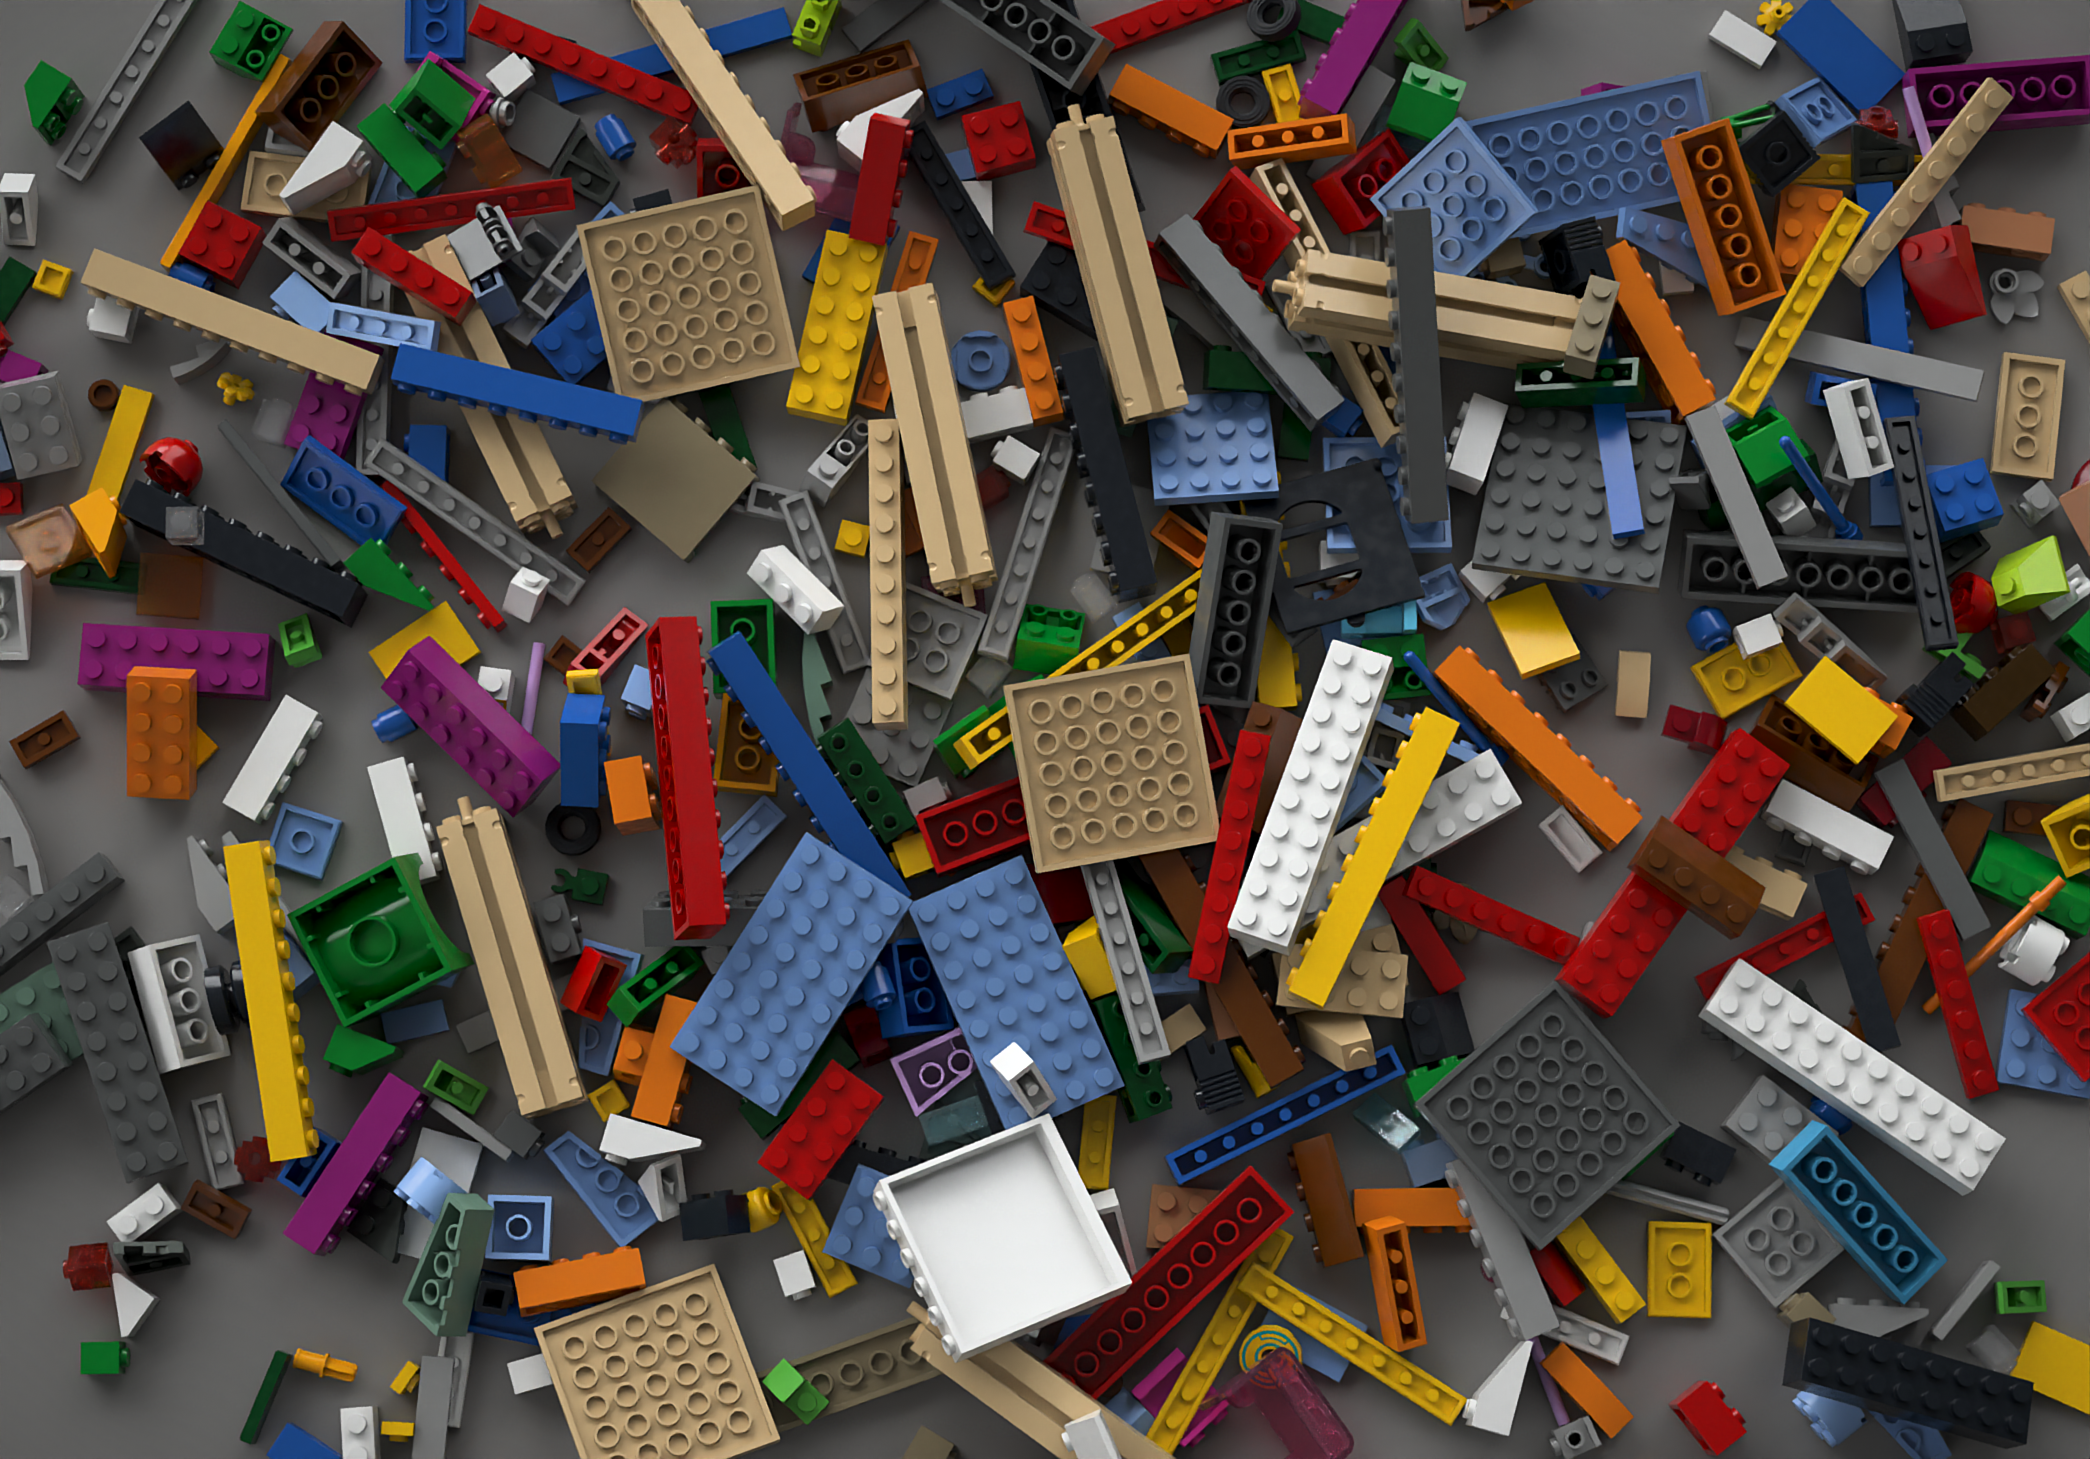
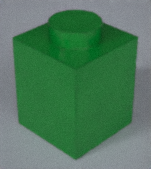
(104, 1357)

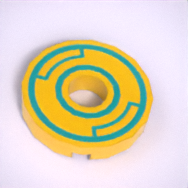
(1266, 1338)

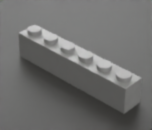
(1504, 1256)

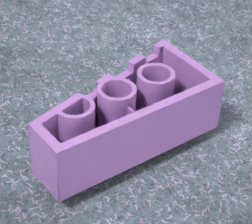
(933, 1068)

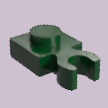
(586, 886)

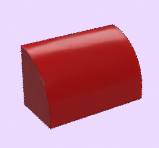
(593, 983)
(1557, 1275)

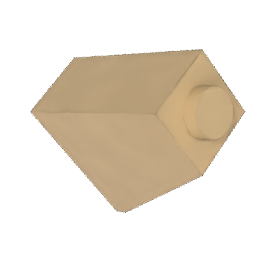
(1337, 1038)

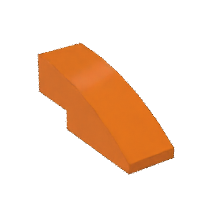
(1181, 540)
(1586, 1390)

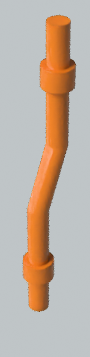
(2038, 902)

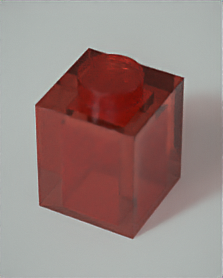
(992, 487)
(2012, 631)

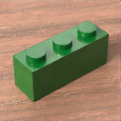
(403, 151)
(653, 983)

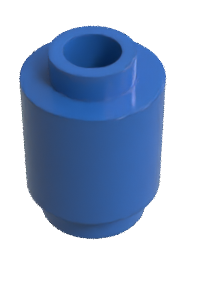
(615, 137)
(193, 275)
(393, 724)
(878, 988)

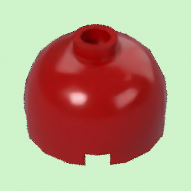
(173, 464)
(1972, 603)

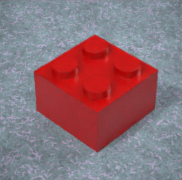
(998, 141)
(223, 244)
(1708, 1417)

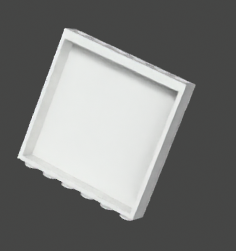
(1001, 1237)

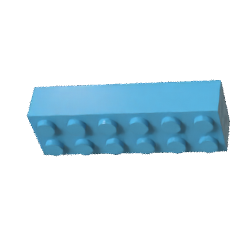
(1858, 1212)

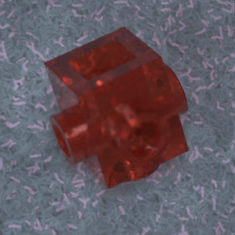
(1879, 120)
(674, 142)
(244, 1156)
(89, 1266)

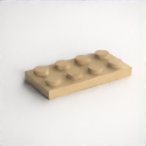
(271, 172)
(2027, 416)
(1366, 986)

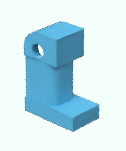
(1384, 623)

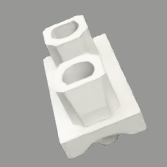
(2079, 588)

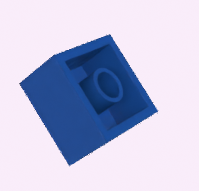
(1963, 500)

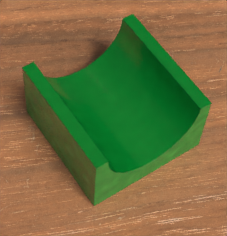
(376, 941)

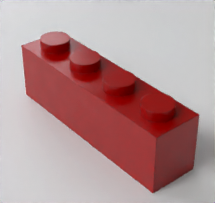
(880, 178)
(414, 276)

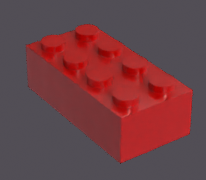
(821, 1130)

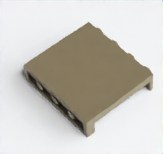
(676, 478)

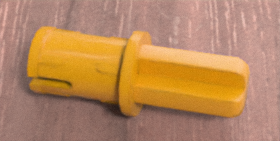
(325, 1365)

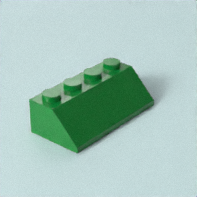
(2015, 872)

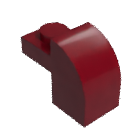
(1699, 730)
(867, 1035)

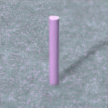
(1917, 119)
(533, 686)
(1549, 1384)

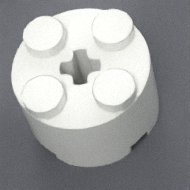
(2033, 951)

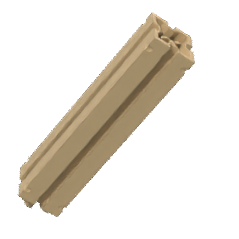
(1116, 268)
(1475, 317)
(935, 441)
(511, 447)
(511, 961)
(1027, 1392)

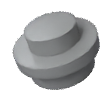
(502, 112)

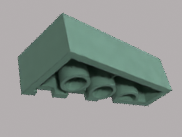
(451, 1265)

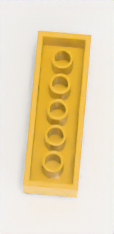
(836, 329)

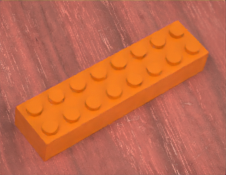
(1537, 749)

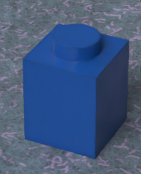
(1346, 420)

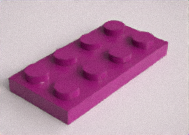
(328, 410)

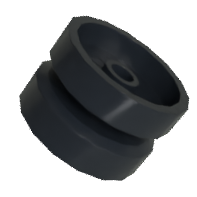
(226, 998)

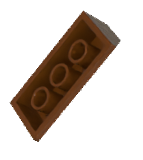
(858, 84)
(319, 85)
(1284, 731)
(1812, 759)
(1697, 878)
(1326, 1201)

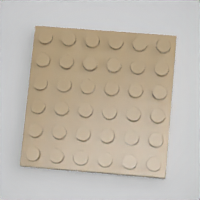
(688, 295)
(1112, 763)
(658, 1375)

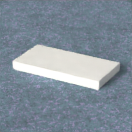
(455, 1159)

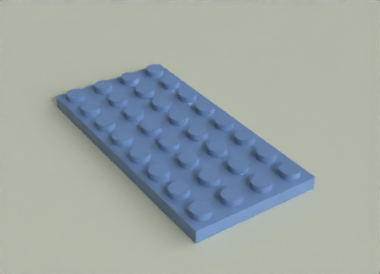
(1595, 149)
(791, 974)
(1014, 985)

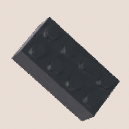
(1059, 287)

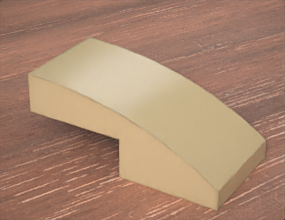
(1633, 684)
(1182, 1027)

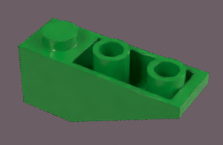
(380, 573)

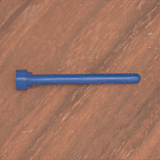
(1844, 528)
(1453, 708)

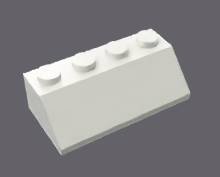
(176, 1003)

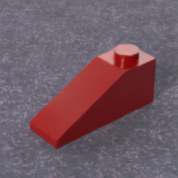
(610, 645)

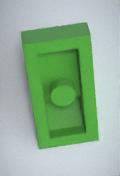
(1419, 46)
(299, 641)
(1972, 669)
(455, 1087)
(2020, 1297)
(795, 1391)

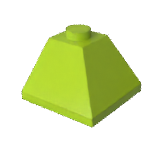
(2030, 577)

